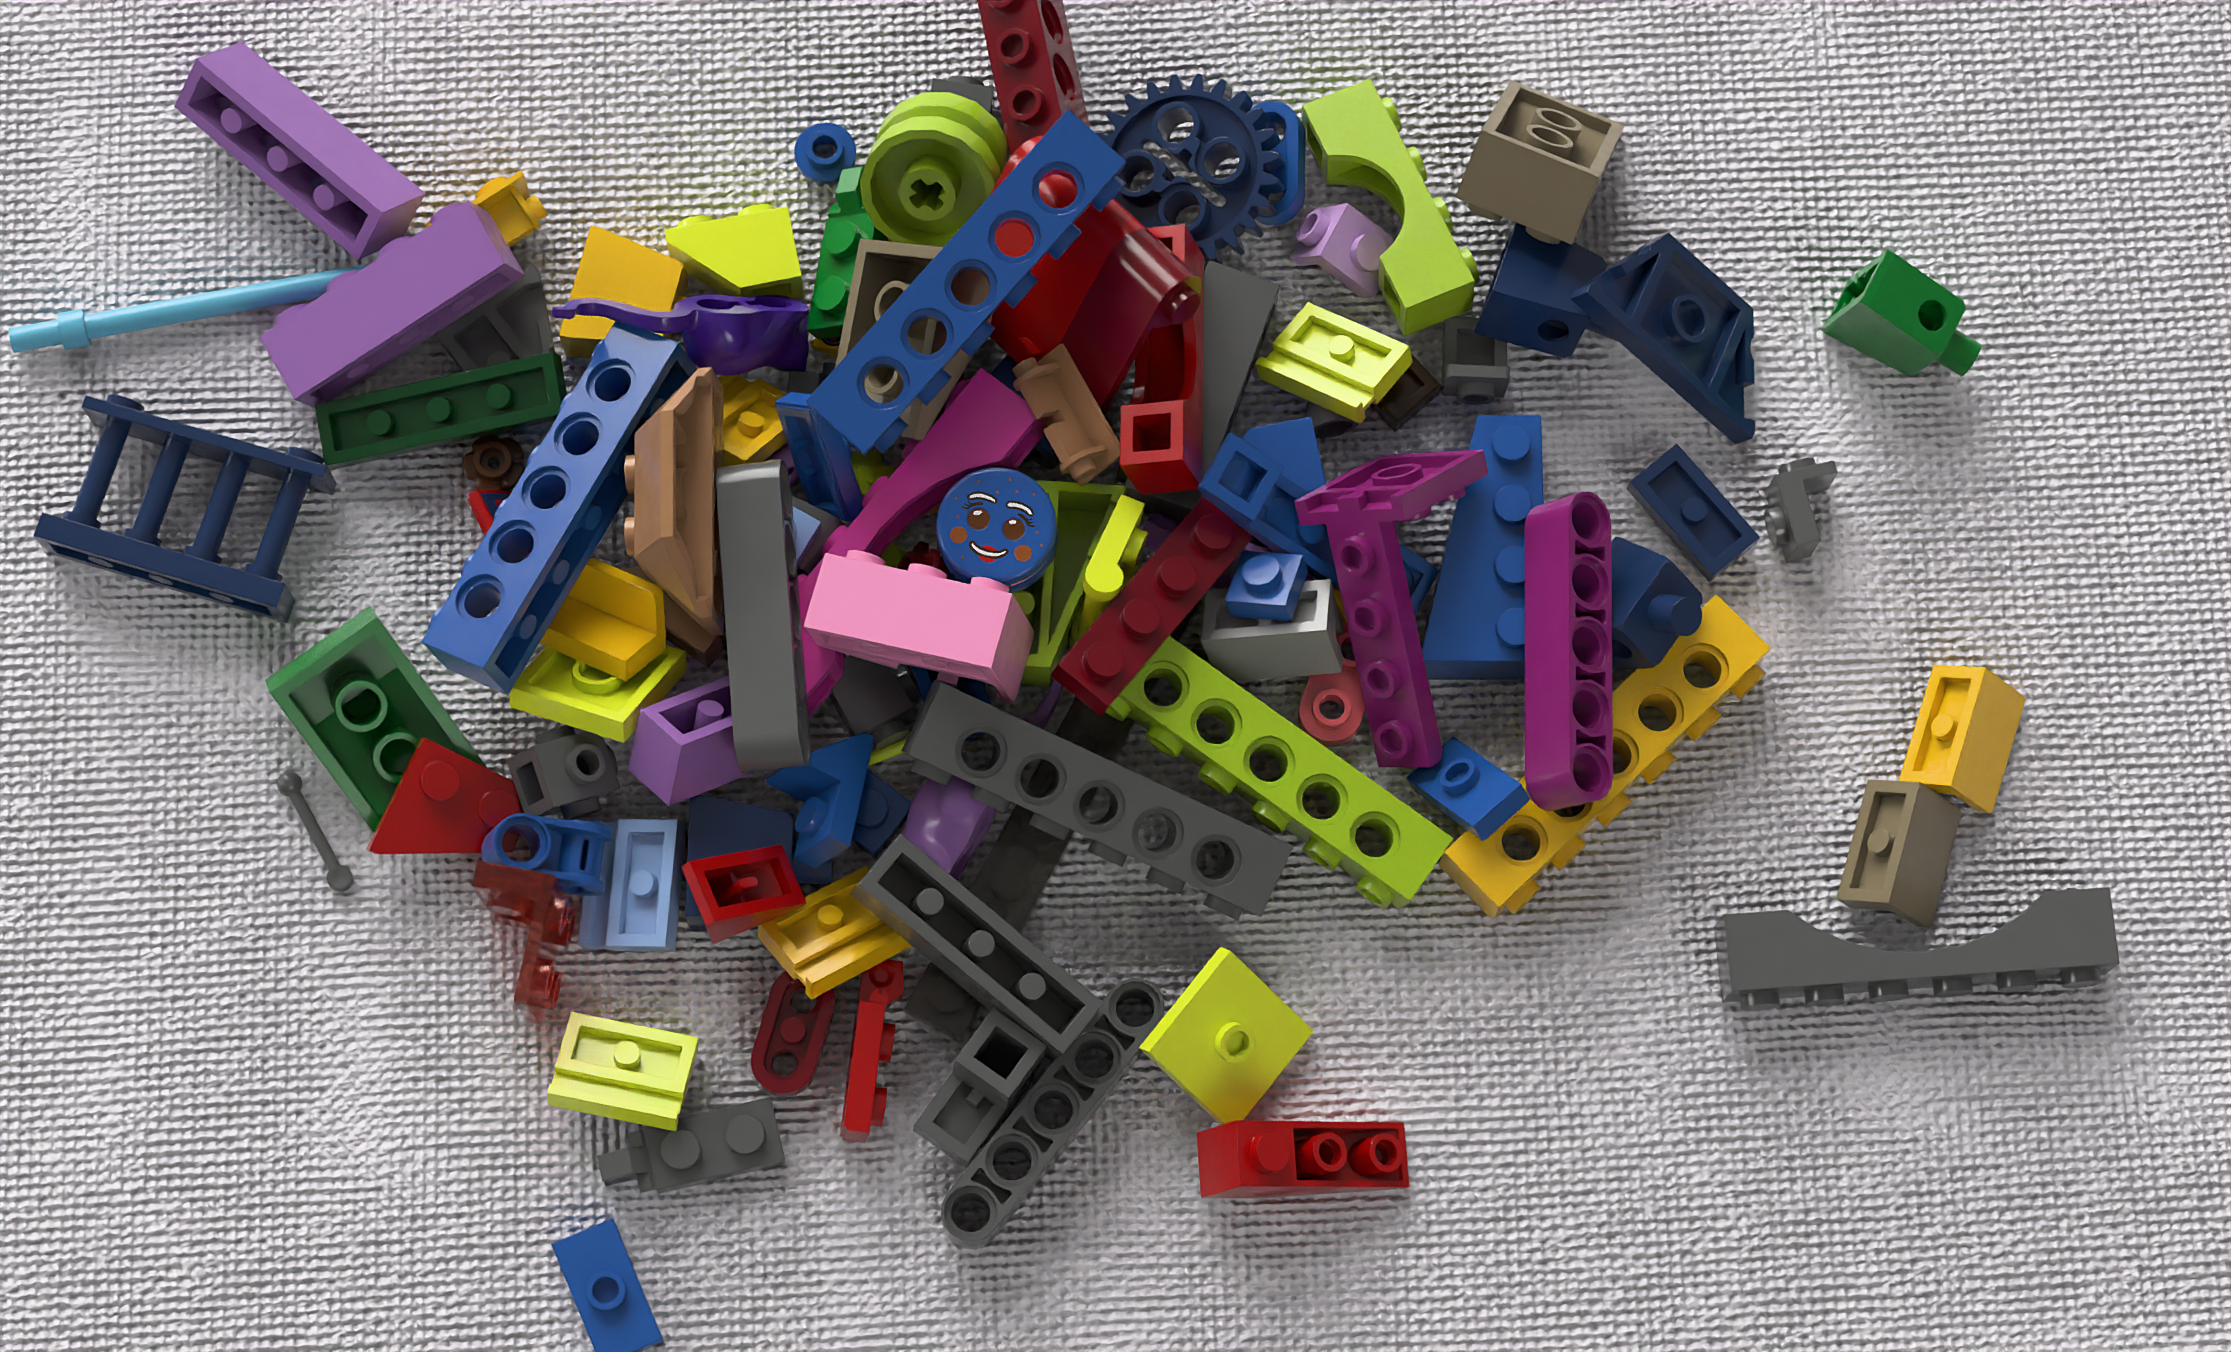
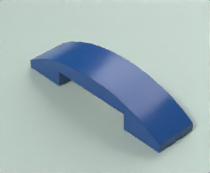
(1262, 502)

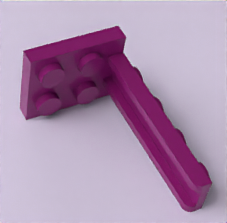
(1374, 588)

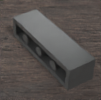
(1234, 328)
(975, 946)

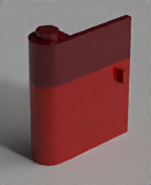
(1098, 294)

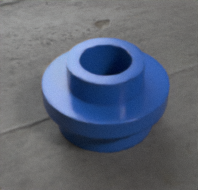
(829, 169)

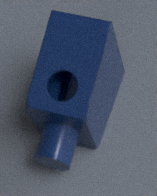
(1533, 291)
(1649, 605)
(732, 827)

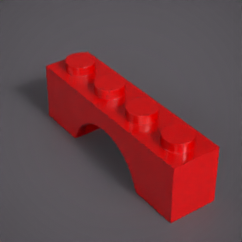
(1165, 414)

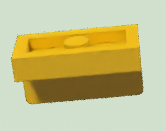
(610, 621)
(1964, 734)

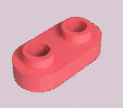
(1335, 687)

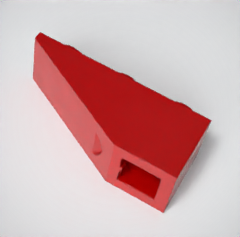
(1300, 1158)

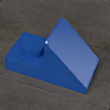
(830, 794)

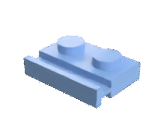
(640, 890)

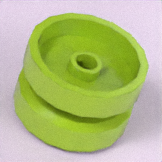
(932, 167)

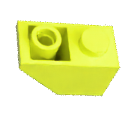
(740, 253)

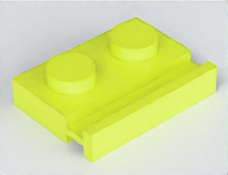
(1334, 362)
(623, 1071)

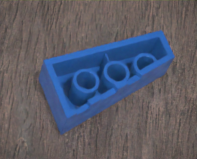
(1480, 591)

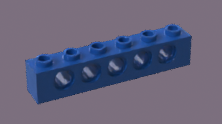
(1064, 150)
(558, 537)

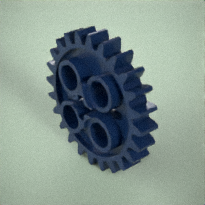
(1221, 130)

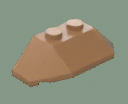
(676, 498)

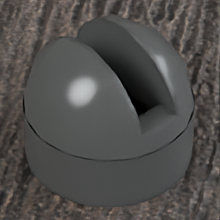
(1328, 423)

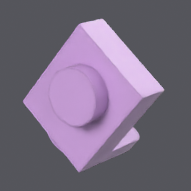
(1343, 245)

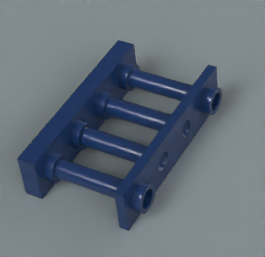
(199, 567)

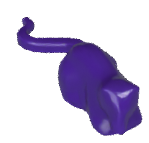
(719, 330)

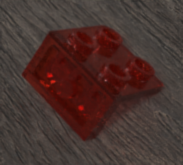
(534, 902)

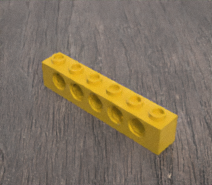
(1722, 646)

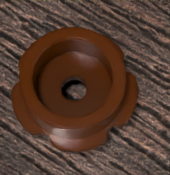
(491, 447)

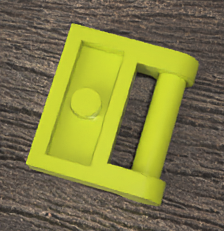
(1111, 563)

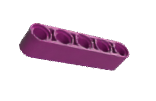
(1568, 652)

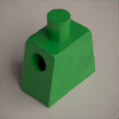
(1901, 318)

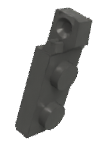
(700, 1150)

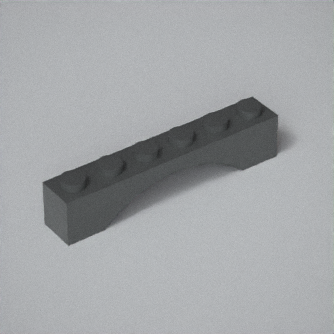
(1785, 957)

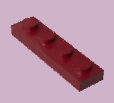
(1151, 606)

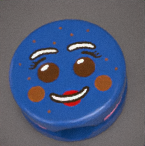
(997, 528)

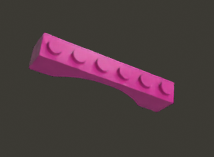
(979, 430)

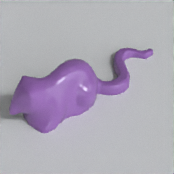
(951, 823)

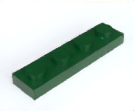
(441, 410)

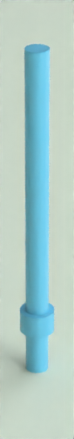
(77, 328)

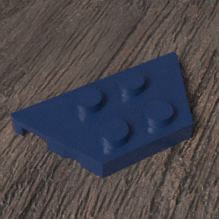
(1681, 327)

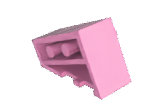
(921, 621)

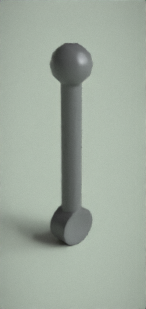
(338, 876)

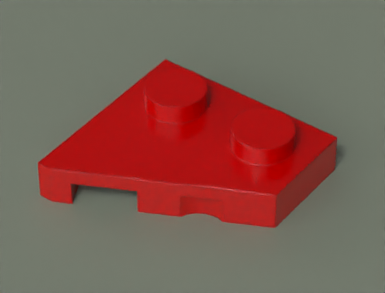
(445, 806)

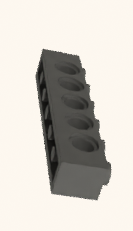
(1251, 856)

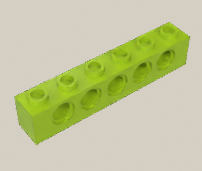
(1410, 840)

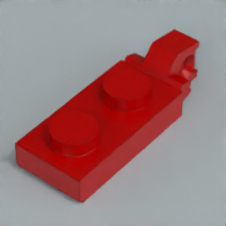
(870, 1044)

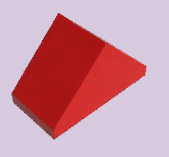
(743, 889)

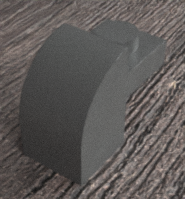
(982, 1088)

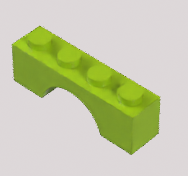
(1359, 145)

